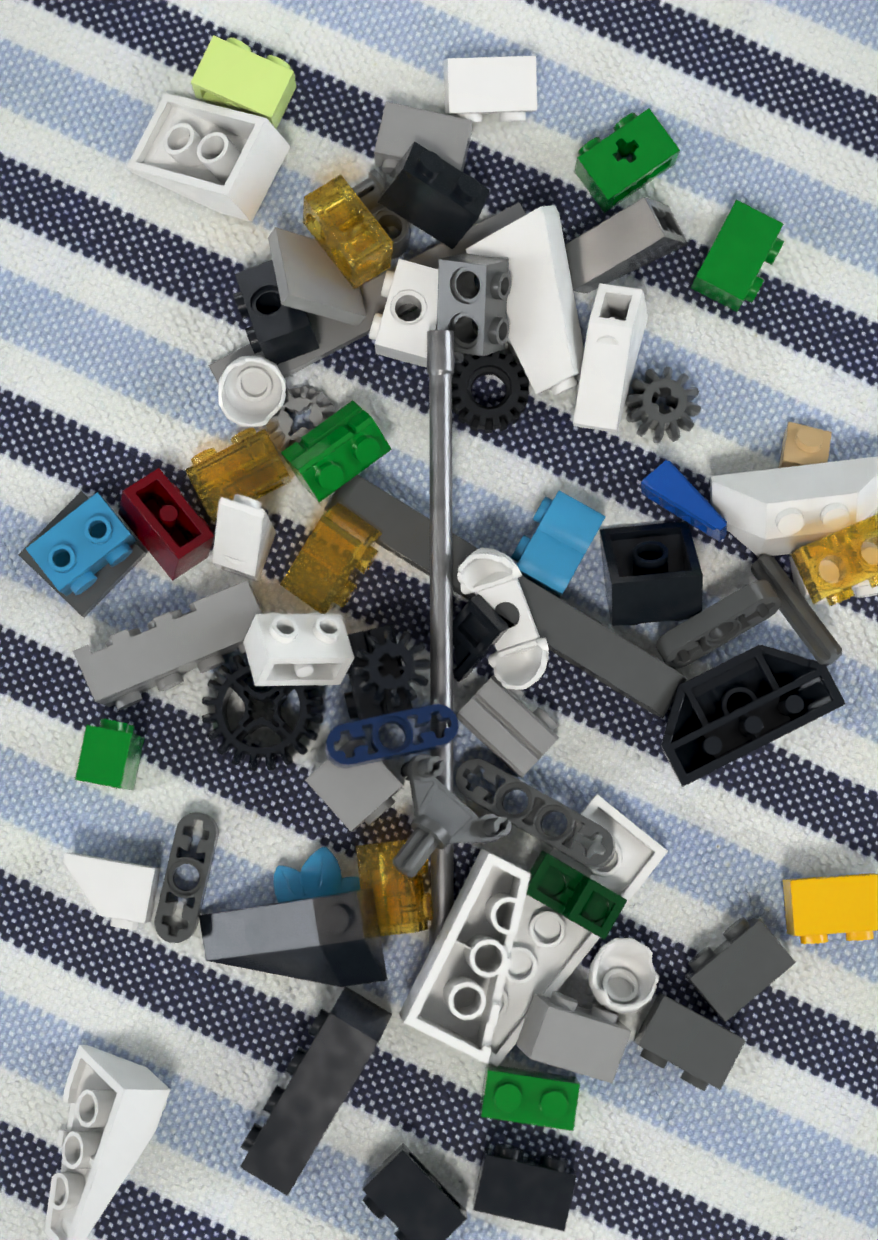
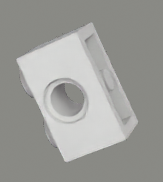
(400, 338)

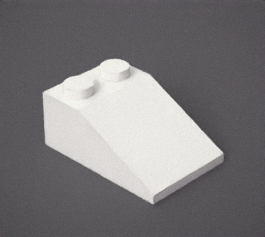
(210, 155)

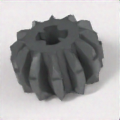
(675, 397)

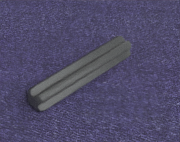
(798, 611)

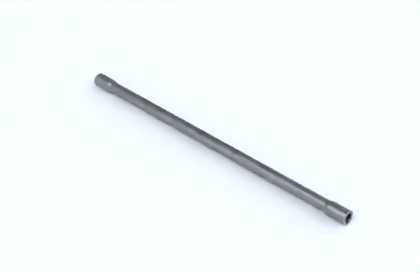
(440, 371)

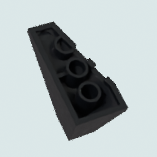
(309, 939)

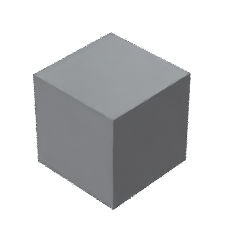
(355, 792)

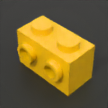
(831, 906)

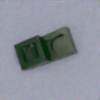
(574, 895)

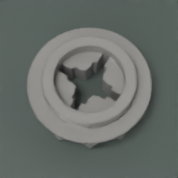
(298, 401)

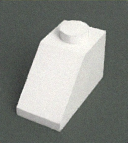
(116, 887)

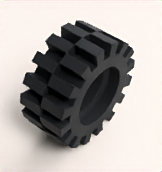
(489, 417)

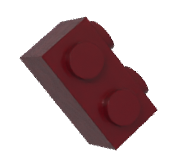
(166, 523)

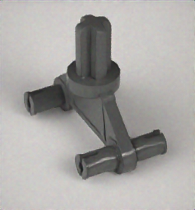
(440, 817)

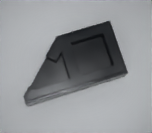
(474, 634)

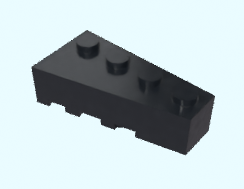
(315, 1091)

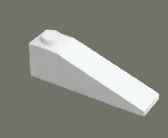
(108, 1127)

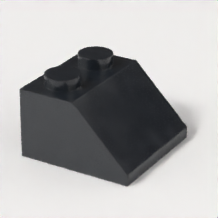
(651, 573)

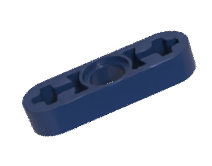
(422, 717)

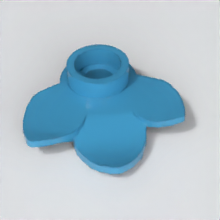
(317, 878)

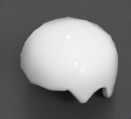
(251, 391)
(623, 976)

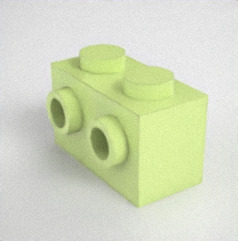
(243, 80)

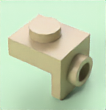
(804, 445)

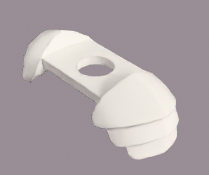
(520, 651)

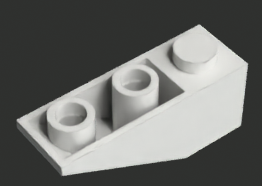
(609, 356)
(242, 537)

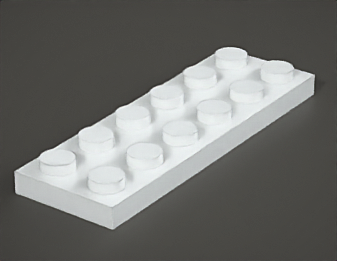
(551, 945)

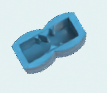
(558, 543)

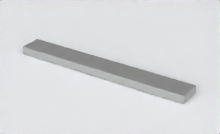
(334, 335)

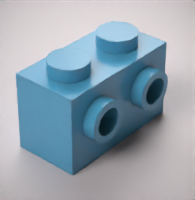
(82, 546)

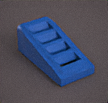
(677, 495)

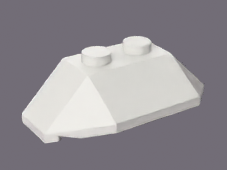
(795, 505)

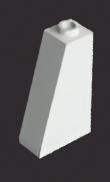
(541, 299)

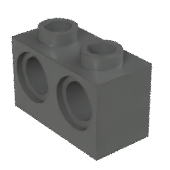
(462, 302)

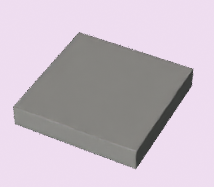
(311, 280)

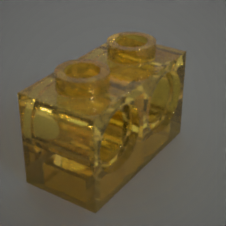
(347, 231)
(844, 551)

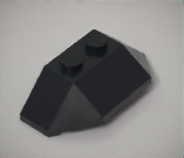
(744, 708)

